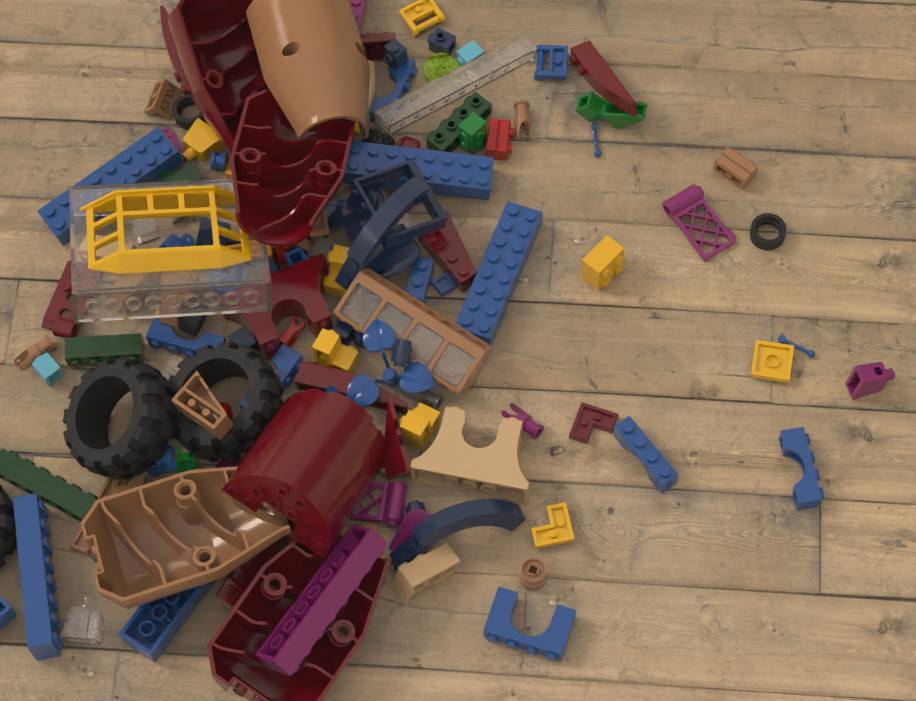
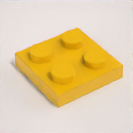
(772, 361)

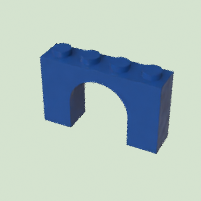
(549, 643)

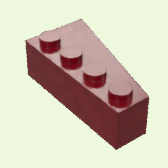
(450, 254)

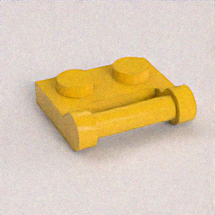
(419, 11)

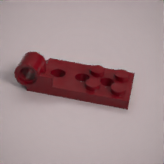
(59, 303)

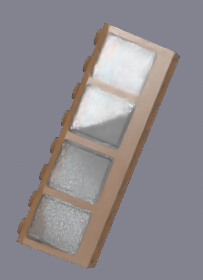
(437, 342)

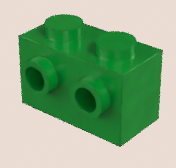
(472, 133)

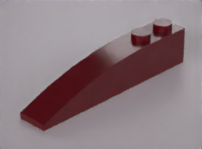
(172, 51)
(601, 77)
(320, 377)

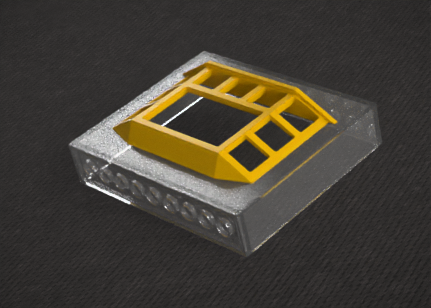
(162, 279)

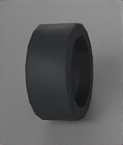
(179, 104)
(772, 219)

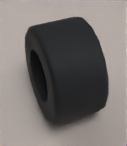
(192, 324)

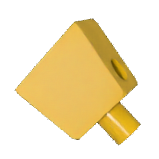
(200, 142)

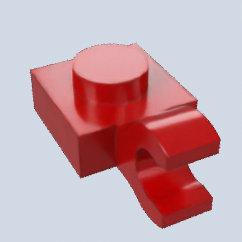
(289, 336)

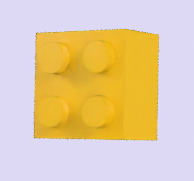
(602, 263)

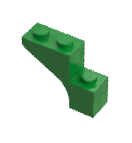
(595, 108)

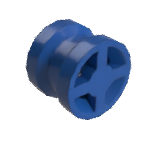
(218, 161)

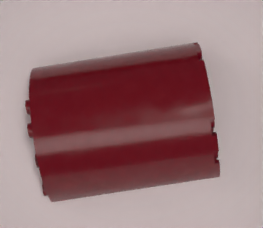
(312, 465)

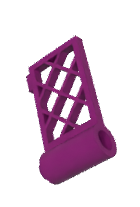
(688, 201)
(391, 505)

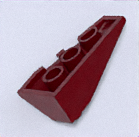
(395, 456)

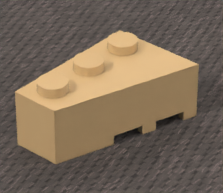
(424, 571)

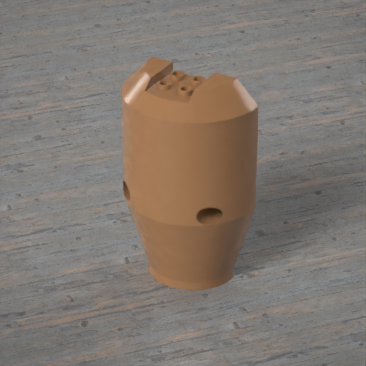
(312, 60)
(174, 536)

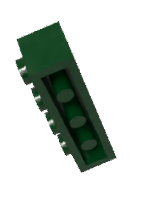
(446, 136)
(95, 349)

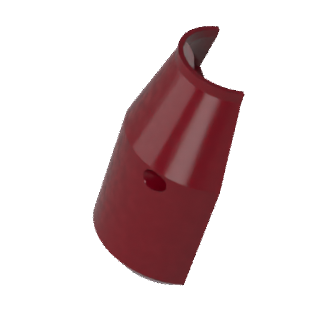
(217, 60)
(283, 179)
(261, 610)

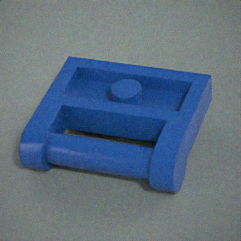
(557, 62)

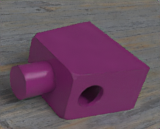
(868, 379)

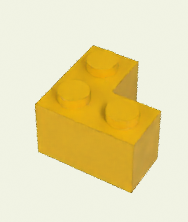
(336, 260)
(330, 351)
(419, 425)

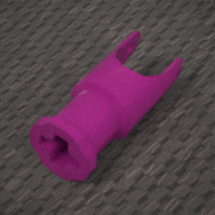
(529, 425)

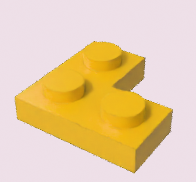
(558, 531)

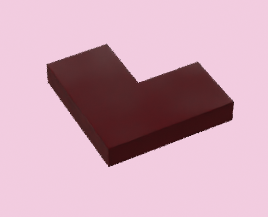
(589, 418)

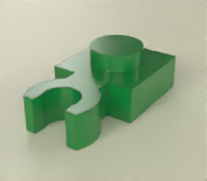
(185, 461)

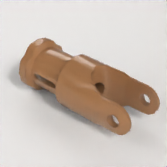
(522, 119)
(30, 354)

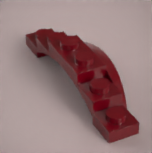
(240, 578)

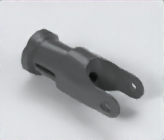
(426, 397)

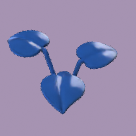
(415, 377)

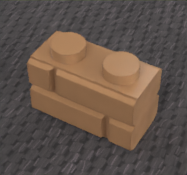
(735, 168)

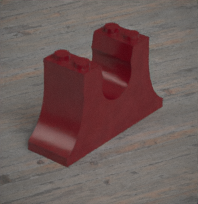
(293, 293)

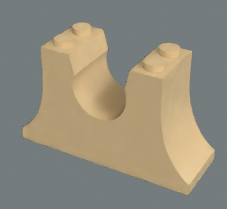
(478, 471)

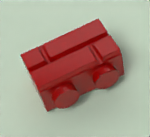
(498, 139)

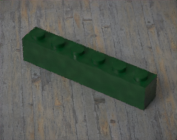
(52, 489)

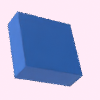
(444, 284)

